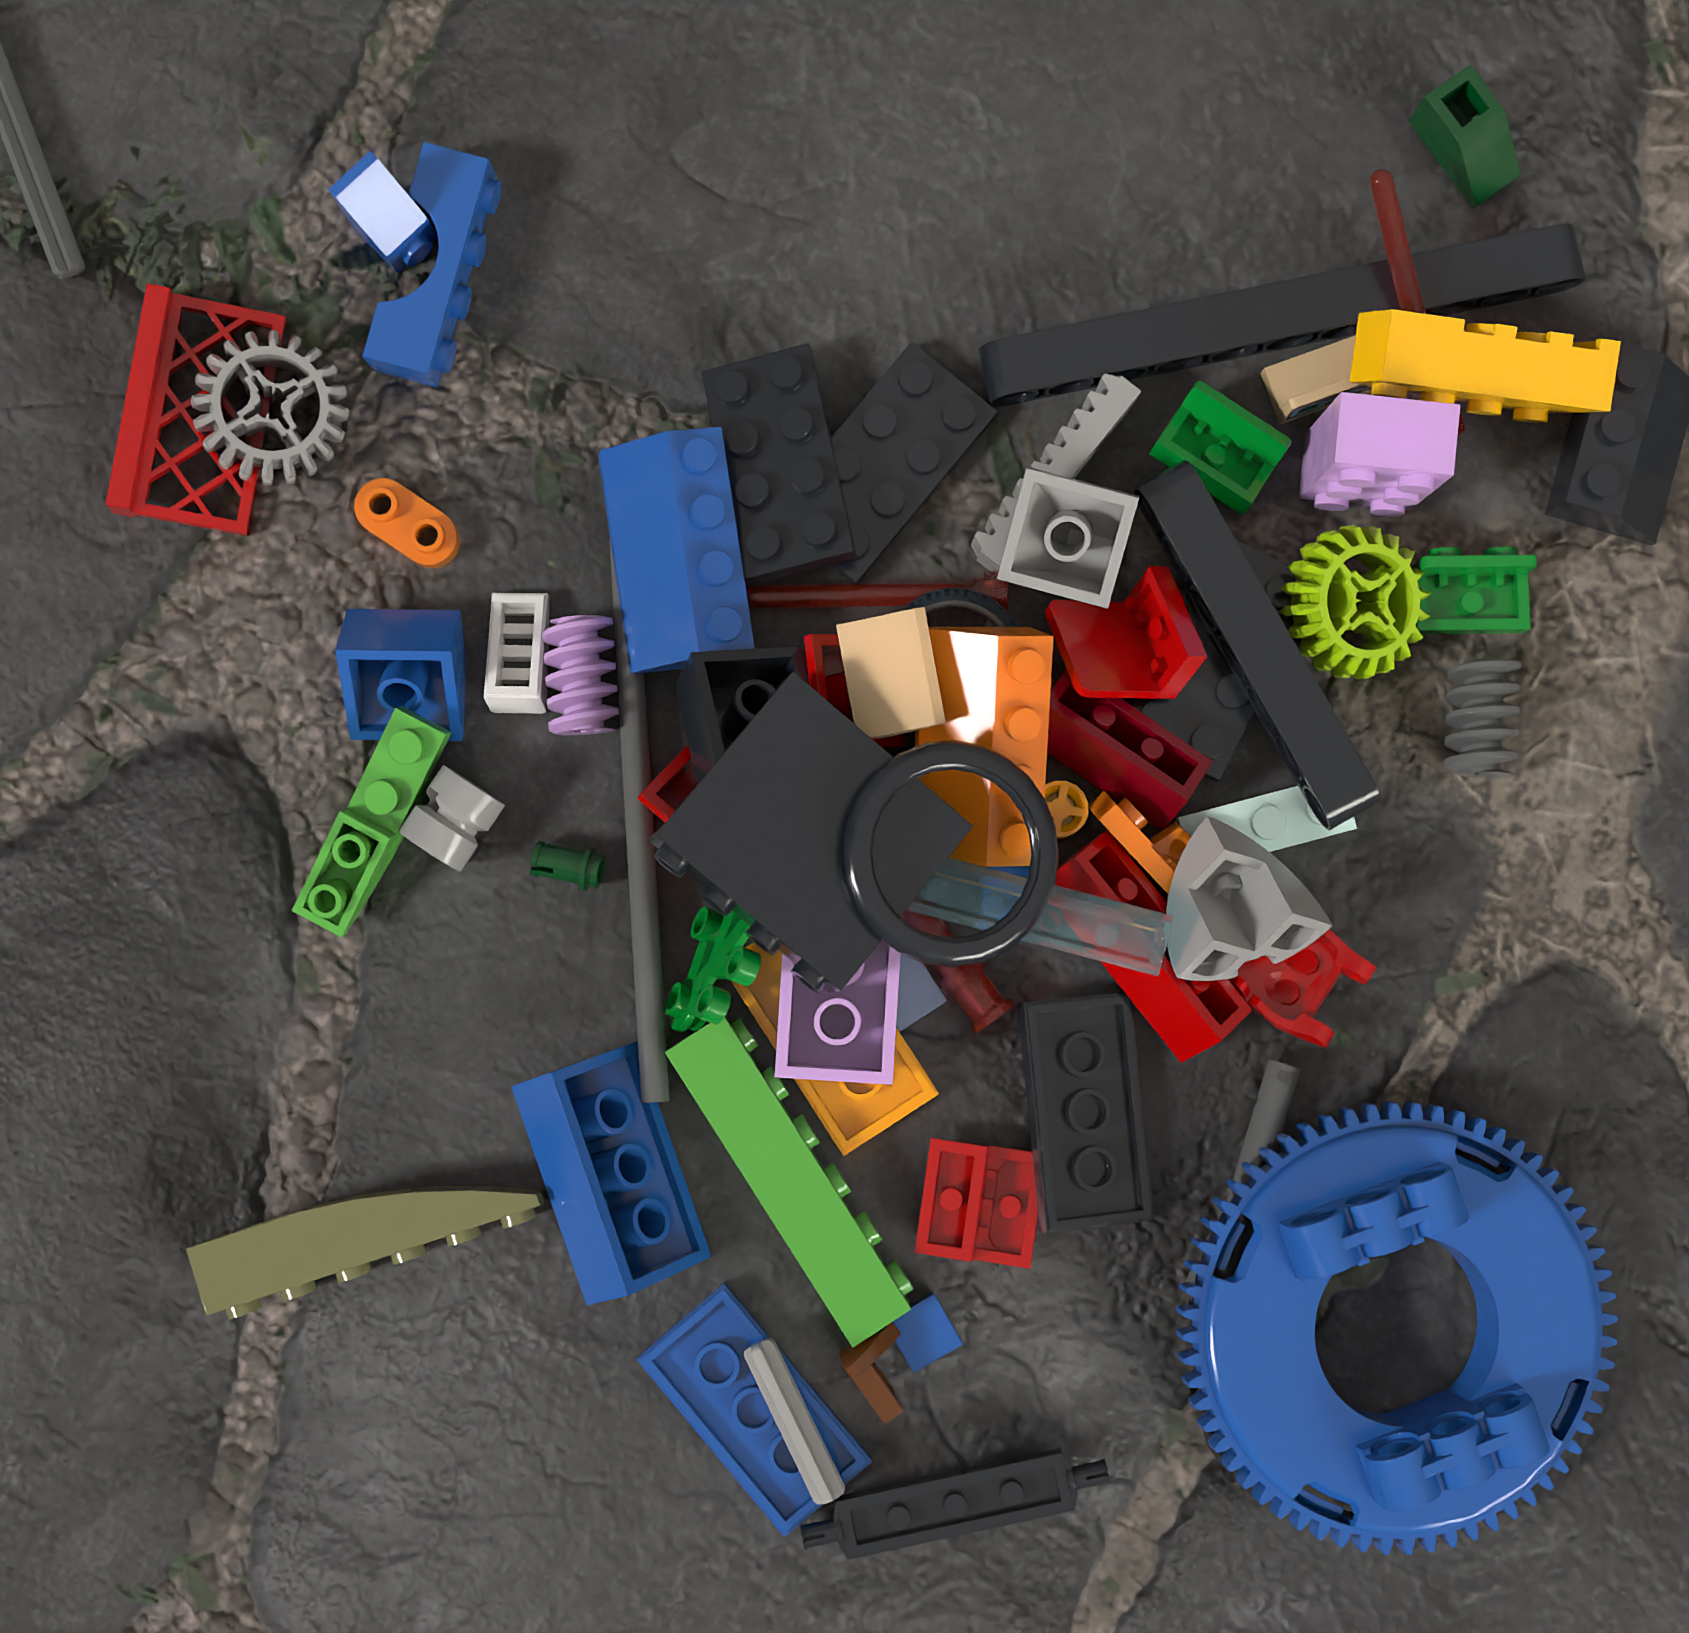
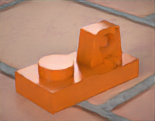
(1156, 855)

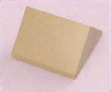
(891, 673)

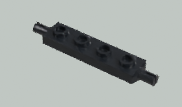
(954, 1503)

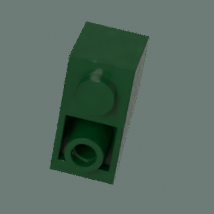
(1468, 136)

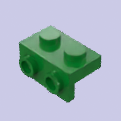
(1223, 444)
(1475, 591)

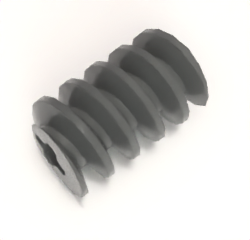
(1481, 718)

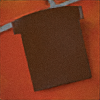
(867, 1375)

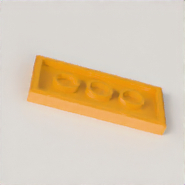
(847, 1109)

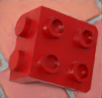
(1132, 647)

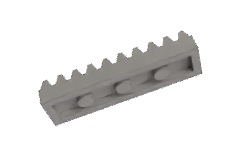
(1068, 456)

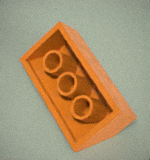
(997, 697)

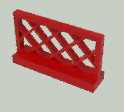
(146, 404)

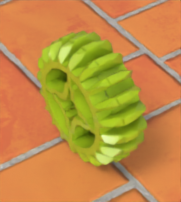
(1334, 600)

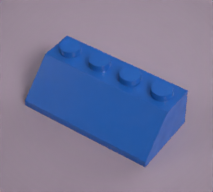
(675, 548)
(611, 1175)

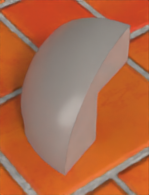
(1235, 906)

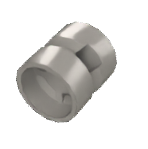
(451, 818)

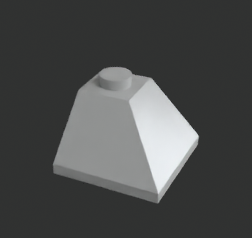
(1067, 537)

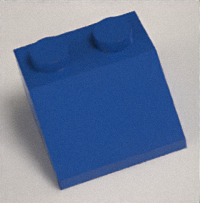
(402, 661)

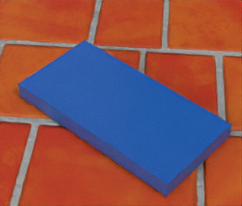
(710, 1383)

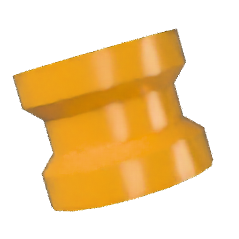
(1070, 802)

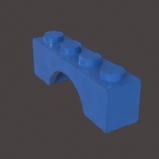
(415, 332)

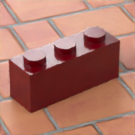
(1123, 752)

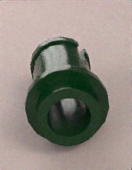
(568, 865)

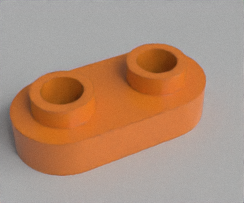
(405, 523)

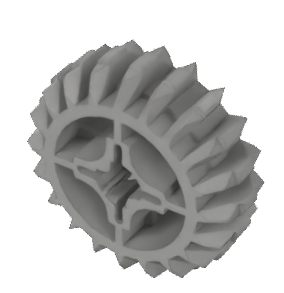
(289, 393)

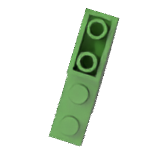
(368, 829)

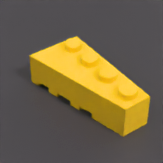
(1482, 365)

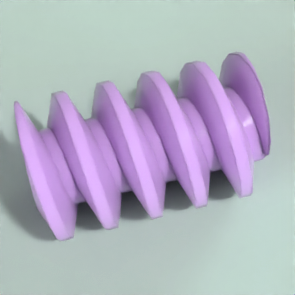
(579, 675)

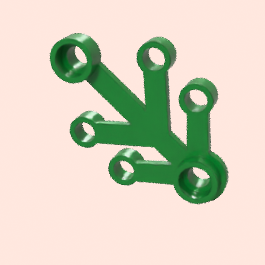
(717, 957)

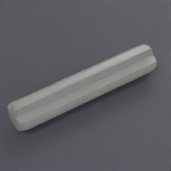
(794, 1421)

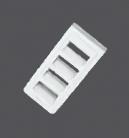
(517, 699)

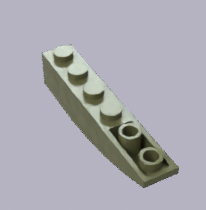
(343, 1238)

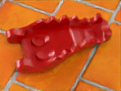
(1295, 988)

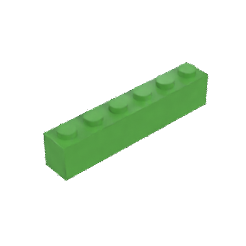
(790, 1179)

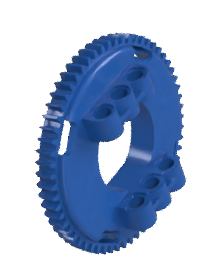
(1360, 1196)

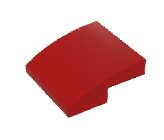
(978, 1203)

